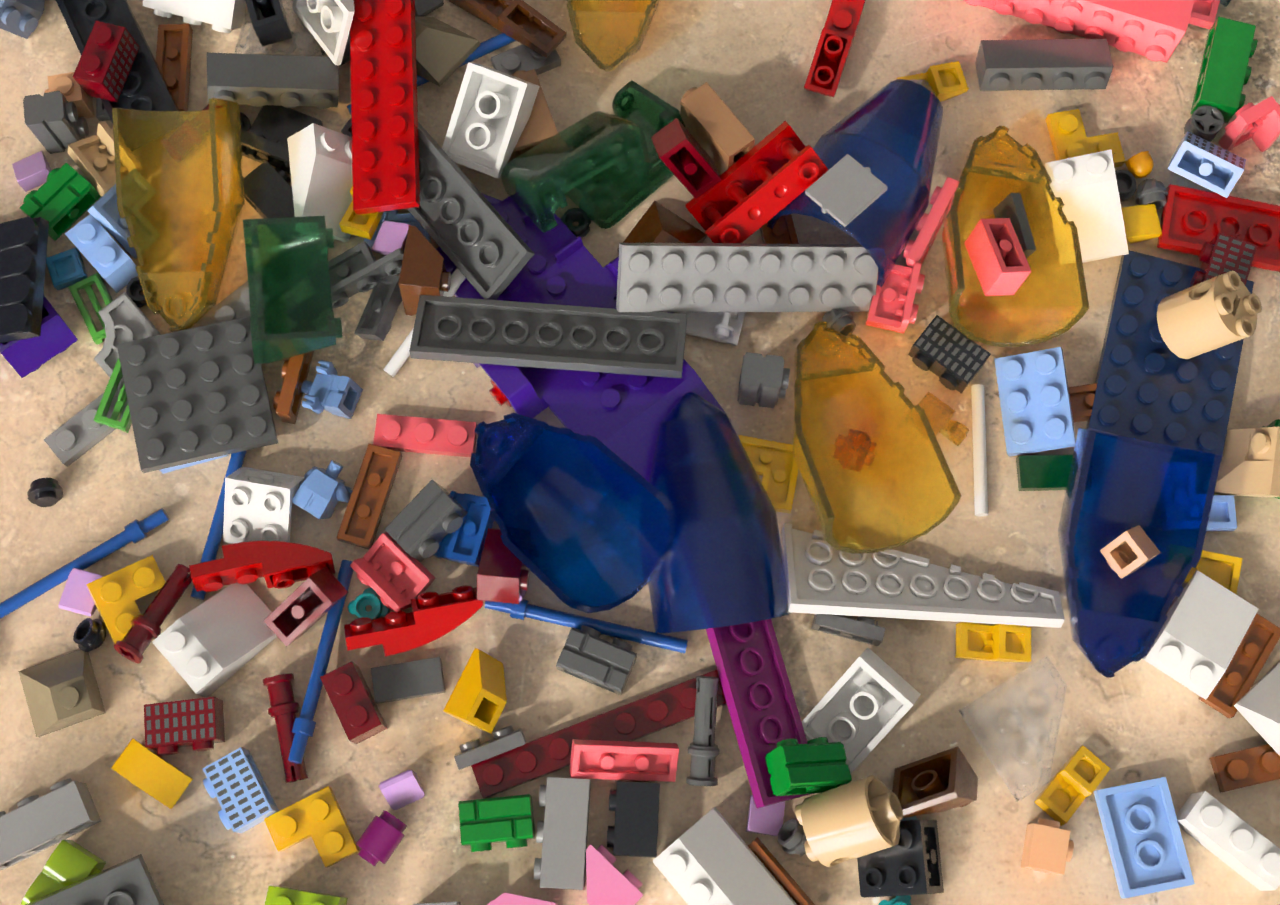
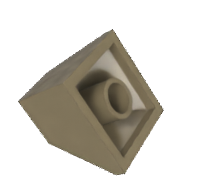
(440, 49)
(61, 692)

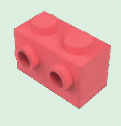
(997, 256)

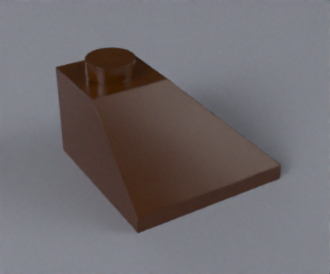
(663, 226)
(421, 271)
(935, 783)

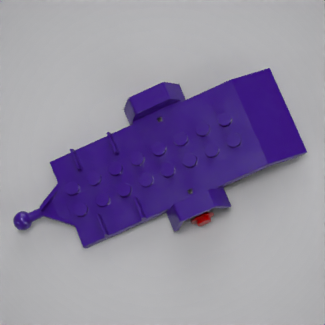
(610, 406)

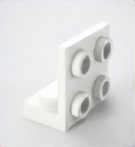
(258, 505)

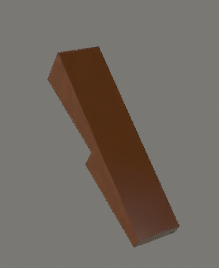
(518, 22)

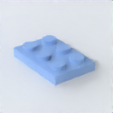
(1035, 402)
(1143, 837)

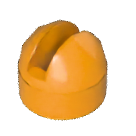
(1140, 164)

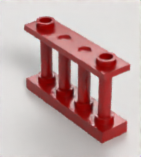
(757, 187)

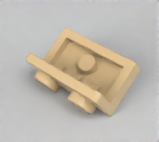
(96, 158)

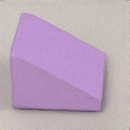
(32, 171)
(390, 237)
(76, 594)
(402, 789)
(766, 819)

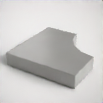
(122, 324)

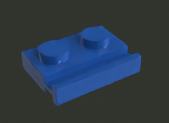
(468, 541)

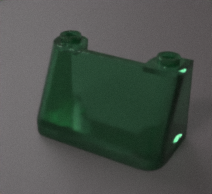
(571, 157)
(613, 193)
(289, 287)

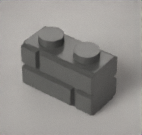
(54, 120)
(762, 380)
(426, 521)
(596, 659)

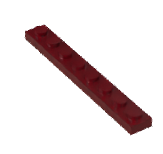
(620, 724)

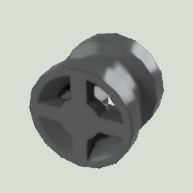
(1209, 118)

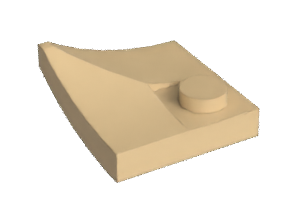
(1250, 463)

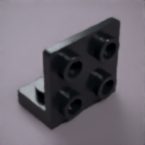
(269, 135)
(906, 868)

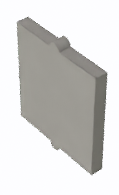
(846, 190)

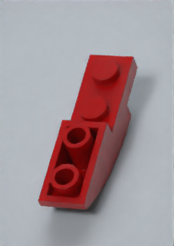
(834, 46)
(247, 561)
(430, 619)

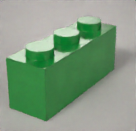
(1225, 67)

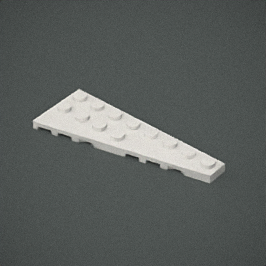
(904, 587)

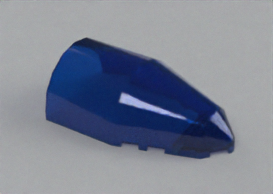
(898, 140)
(1108, 491)
(572, 511)
(727, 536)

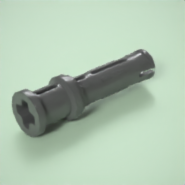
(703, 748)

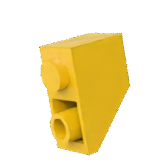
(479, 692)

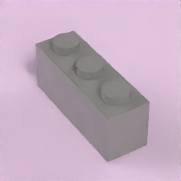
(45, 821)
(563, 833)

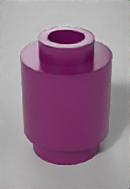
(381, 838)

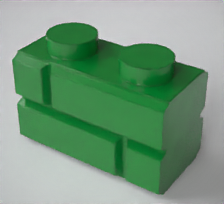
(60, 200)
(807, 767)
(496, 821)

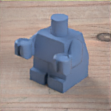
(331, 392)
(322, 491)

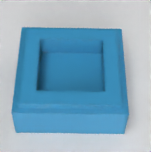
(66, 268)

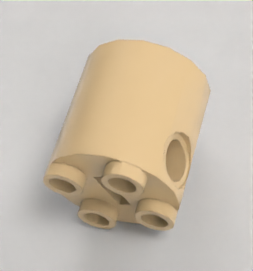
(1208, 315)
(850, 821)

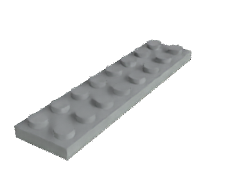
(744, 277)

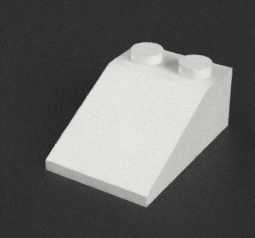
(328, 23)
(488, 118)
(321, 175)
(1091, 201)
(1201, 634)
(217, 638)
(861, 707)

